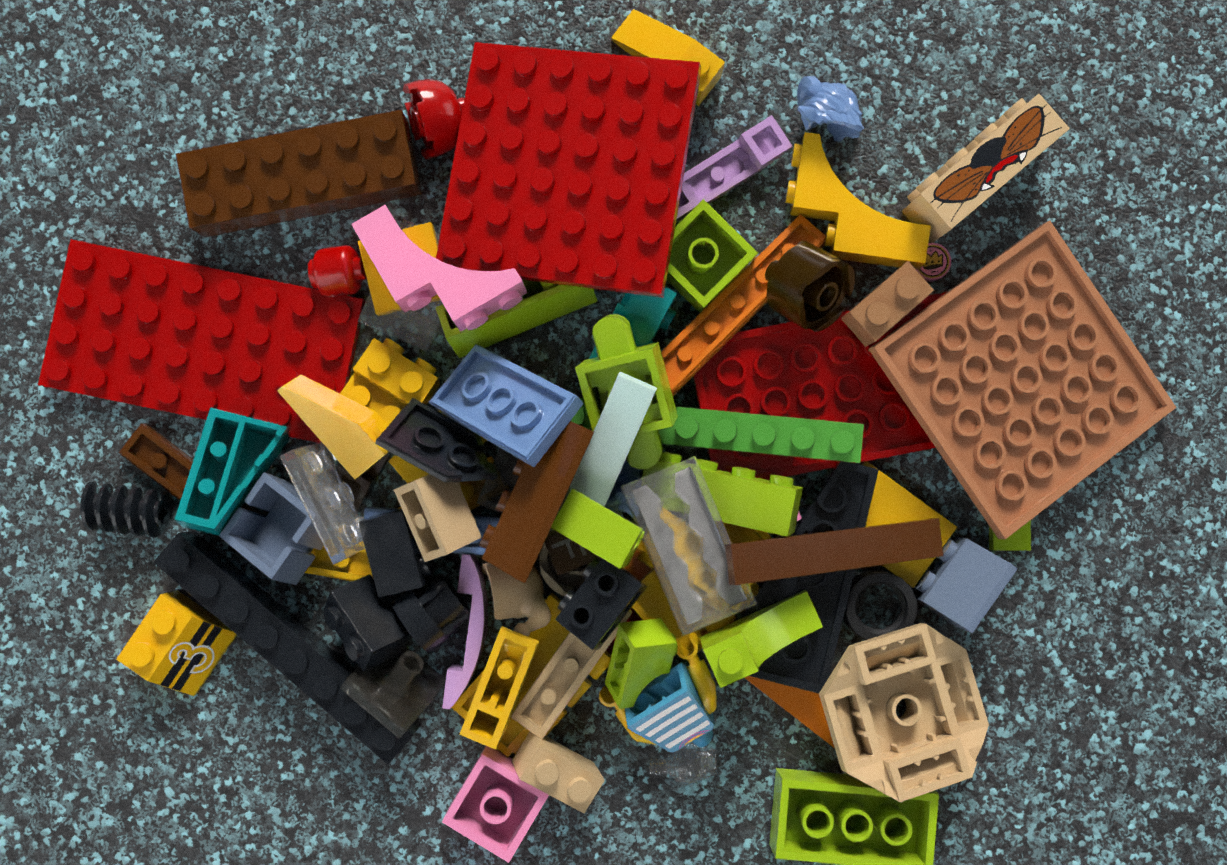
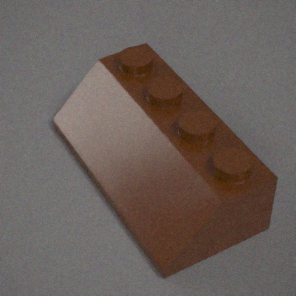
(534, 504)

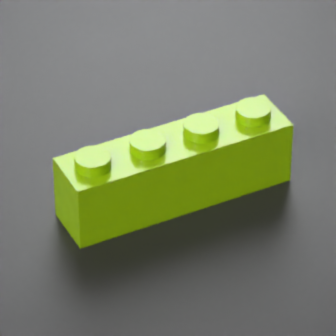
(538, 306)
(743, 498)

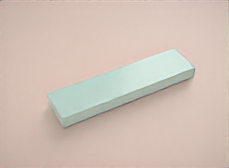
(612, 438)

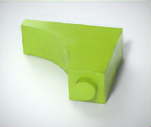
(746, 643)

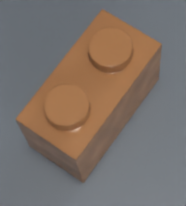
(887, 304)

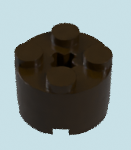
(809, 286)

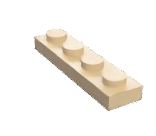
(558, 683)

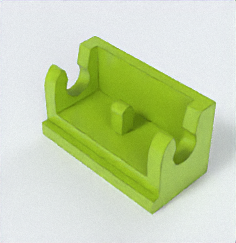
(598, 529)

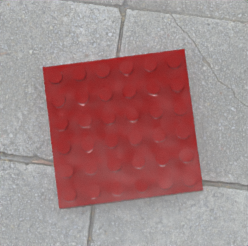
(570, 167)

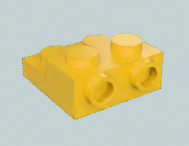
(389, 380)

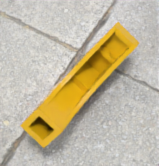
(857, 230)

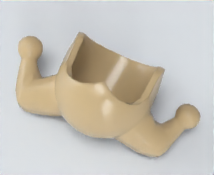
(518, 599)

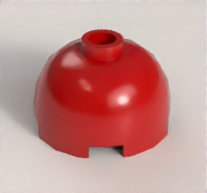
(433, 115)

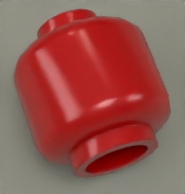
(336, 271)

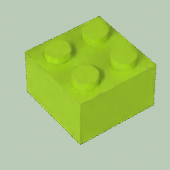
(706, 256)

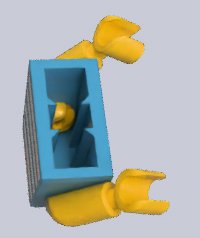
(674, 706)

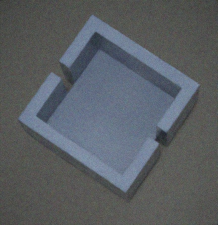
(276, 542)

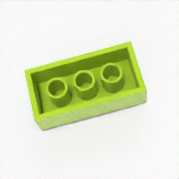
(849, 822)

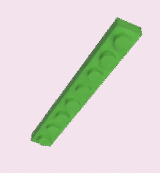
(759, 434)

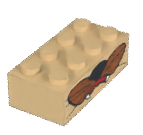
(984, 165)

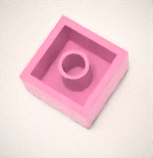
(495, 805)

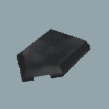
(437, 445)

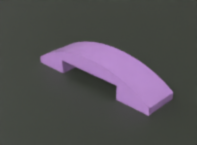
(732, 165)
(470, 582)

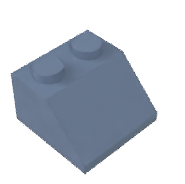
(964, 583)

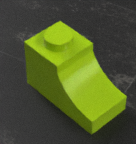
(638, 656)

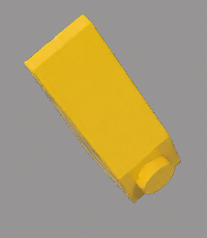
(652, 39)
(339, 423)
(499, 688)

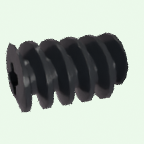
(125, 512)

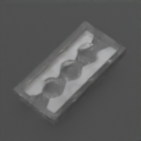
(686, 545)

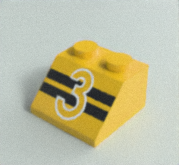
(177, 644)

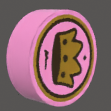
(937, 263)

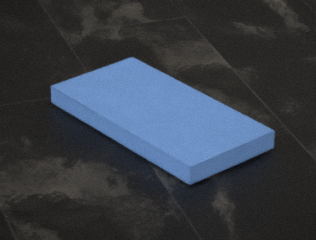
(506, 404)

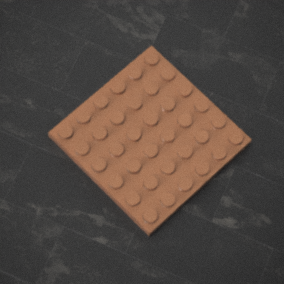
(1023, 379)

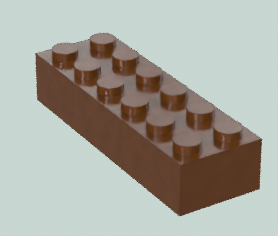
(299, 174)

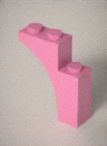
(417, 276)

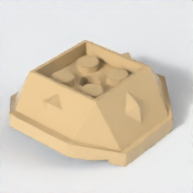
(942, 721)

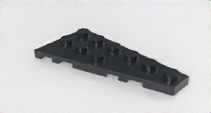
(838, 506)

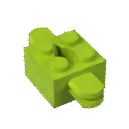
(619, 354)

